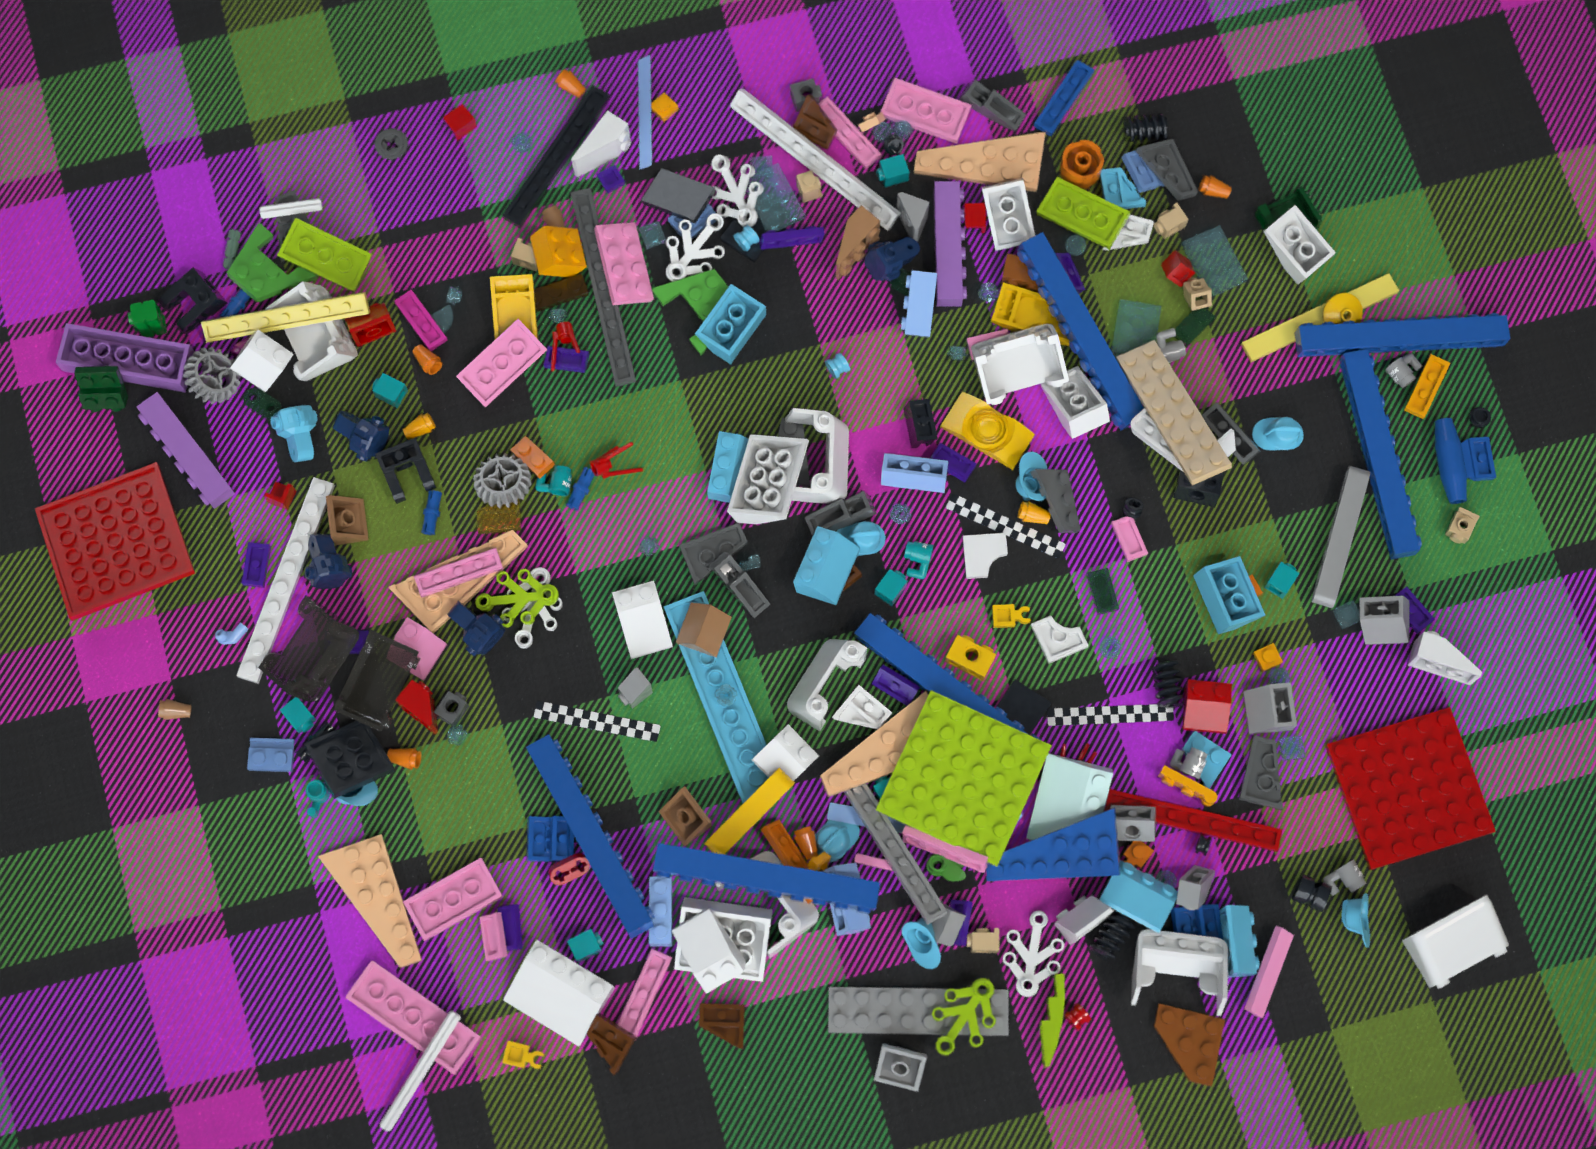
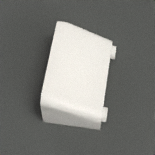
(316, 345)
(1019, 362)
(805, 699)
(1457, 942)

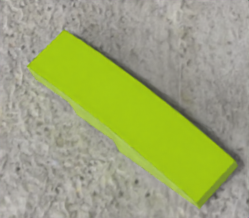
(1051, 1028)

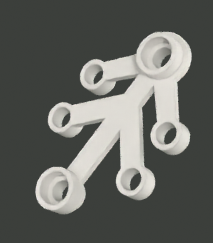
(737, 192)
(692, 250)
(526, 630)
(1032, 957)

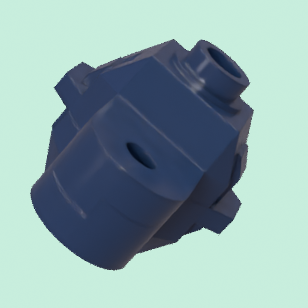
(887, 258)
(365, 435)
(327, 567)
(480, 631)

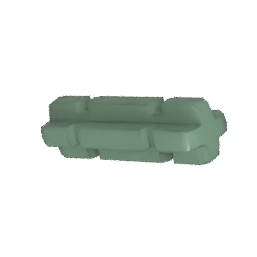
(231, 248)

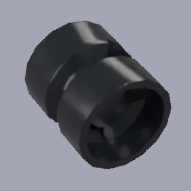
(1311, 892)

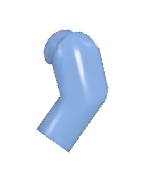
(231, 637)

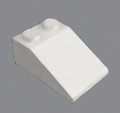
(602, 145)
(1008, 213)
(1298, 244)
(1077, 404)
(642, 619)
(1441, 658)
(1082, 918)
(709, 950)

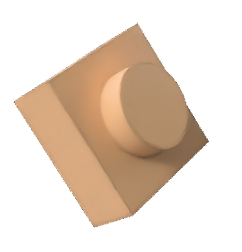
(871, 120)

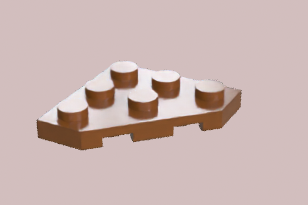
(1192, 1041)

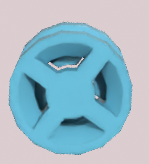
(746, 238)
(837, 365)

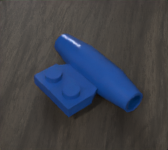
(1461, 460)

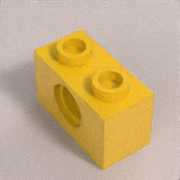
(976, 668)

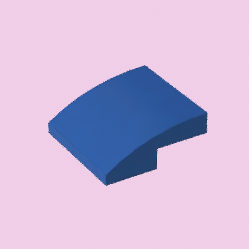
(548, 839)
(1199, 922)

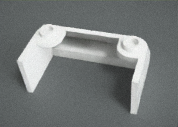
(1146, 430)
(832, 484)
(800, 915)
(1183, 956)

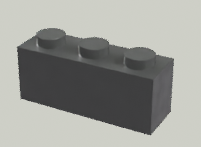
(1222, 422)

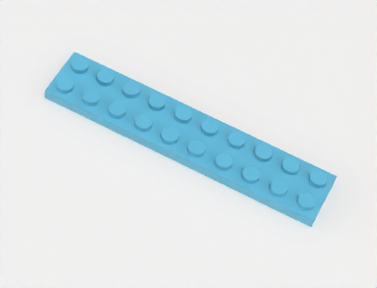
(732, 724)

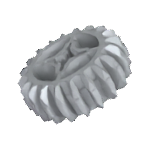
(206, 385)
(488, 480)

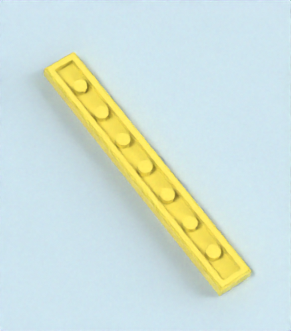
(286, 317)
(1284, 333)

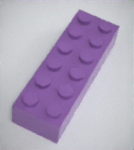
(138, 357)

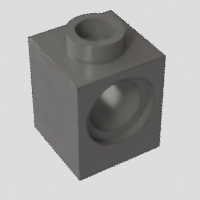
(799, 88)
(452, 718)

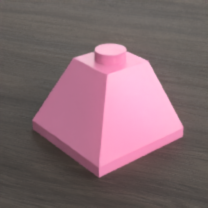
(424, 641)

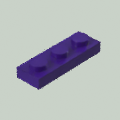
(791, 237)

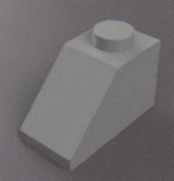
(634, 689)
(1194, 887)

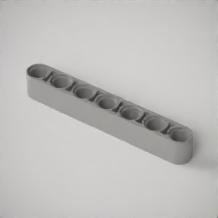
(1340, 537)

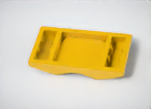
(512, 300)
(1023, 309)
(988, 430)

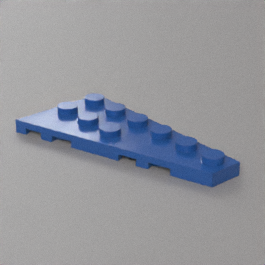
(1074, 851)

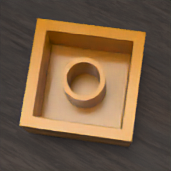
(558, 251)

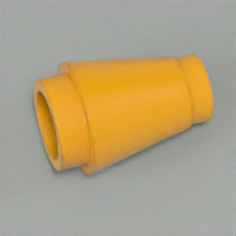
(421, 425)
(1032, 513)

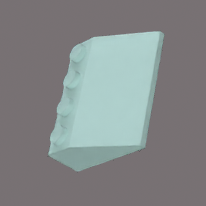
(1068, 794)

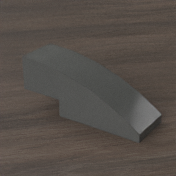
(992, 105)
(842, 513)
(739, 584)

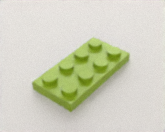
(1083, 213)
(324, 255)

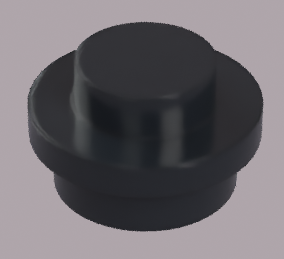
(893, 144)
(1480, 417)

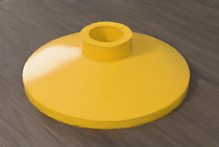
(1338, 305)

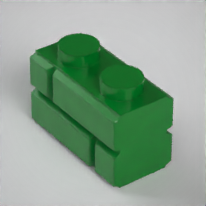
(147, 318)

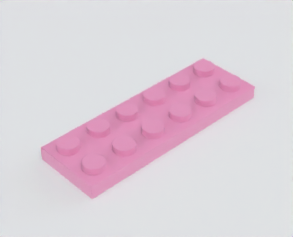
(410, 1015)

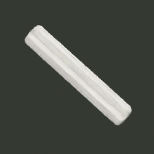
(291, 208)

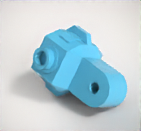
(295, 425)

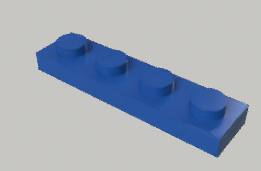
(1064, 98)

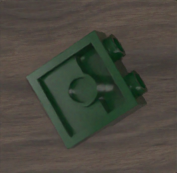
(101, 388)

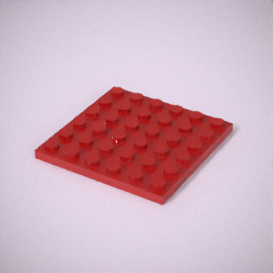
(114, 541)
(1410, 788)

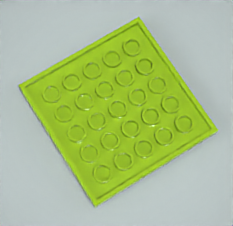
(963, 777)

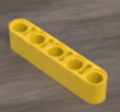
(750, 812)

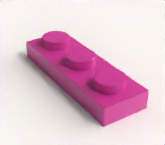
(420, 320)

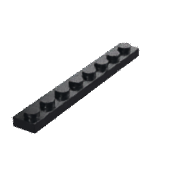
(556, 156)

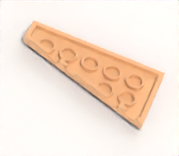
(986, 161)
(433, 608)
(876, 754)
(372, 887)

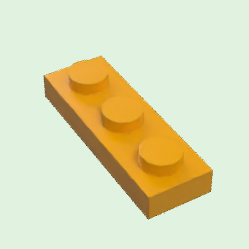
(1427, 386)

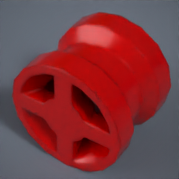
(1077, 1017)

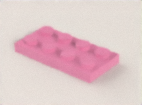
(926, 110)
(623, 263)
(501, 363)
(452, 899)

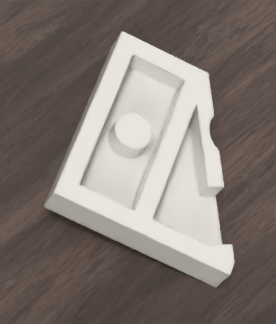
(1135, 232)
(863, 710)

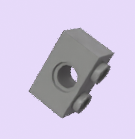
(1135, 823)

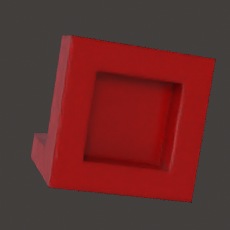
(460, 121)
(975, 216)
(1177, 268)
(281, 495)

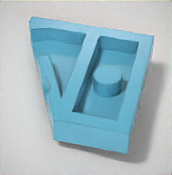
(1119, 189)
(1216, 757)

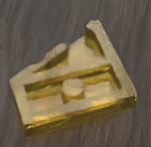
(499, 520)

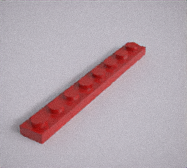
(1202, 821)

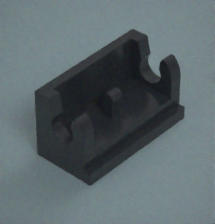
(920, 422)

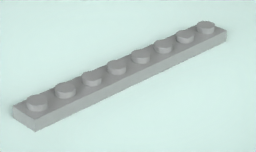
(896, 854)

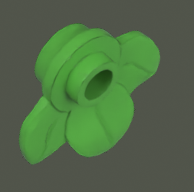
(950, 870)

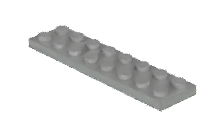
(907, 1011)

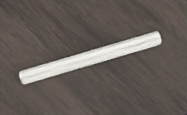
(420, 1070)

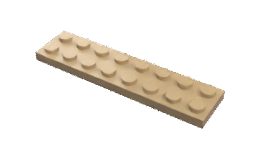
(1173, 412)

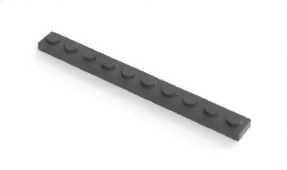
(608, 313)

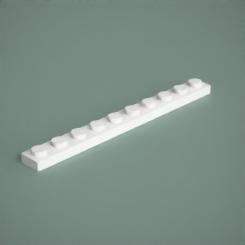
(813, 158)
(285, 580)

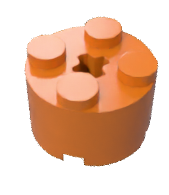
(1090, 156)

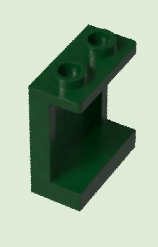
(1269, 214)

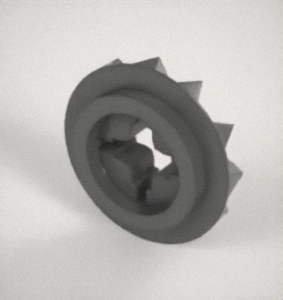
(389, 136)

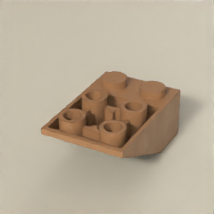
(860, 232)

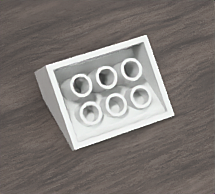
(767, 479)
(745, 926)
(558, 993)

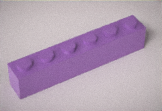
(948, 243)
(185, 450)

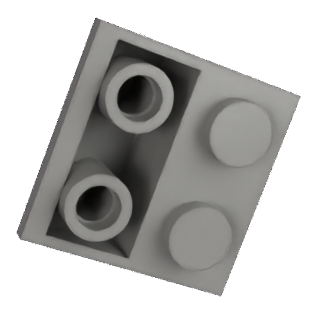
(1385, 620)
(1270, 708)

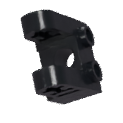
(202, 292)
(400, 458)
(1204, 493)

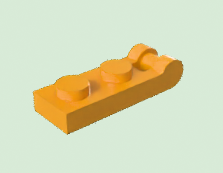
(1188, 786)

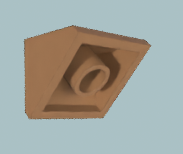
(346, 519)
(704, 629)
(685, 817)

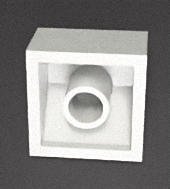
(261, 360)
(787, 752)

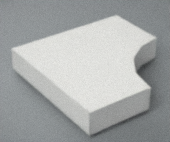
(981, 552)
(1058, 640)

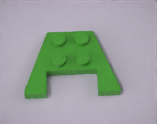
(258, 274)
(701, 293)

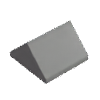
(913, 214)
(900, 1067)

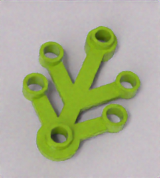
(520, 597)
(966, 1012)

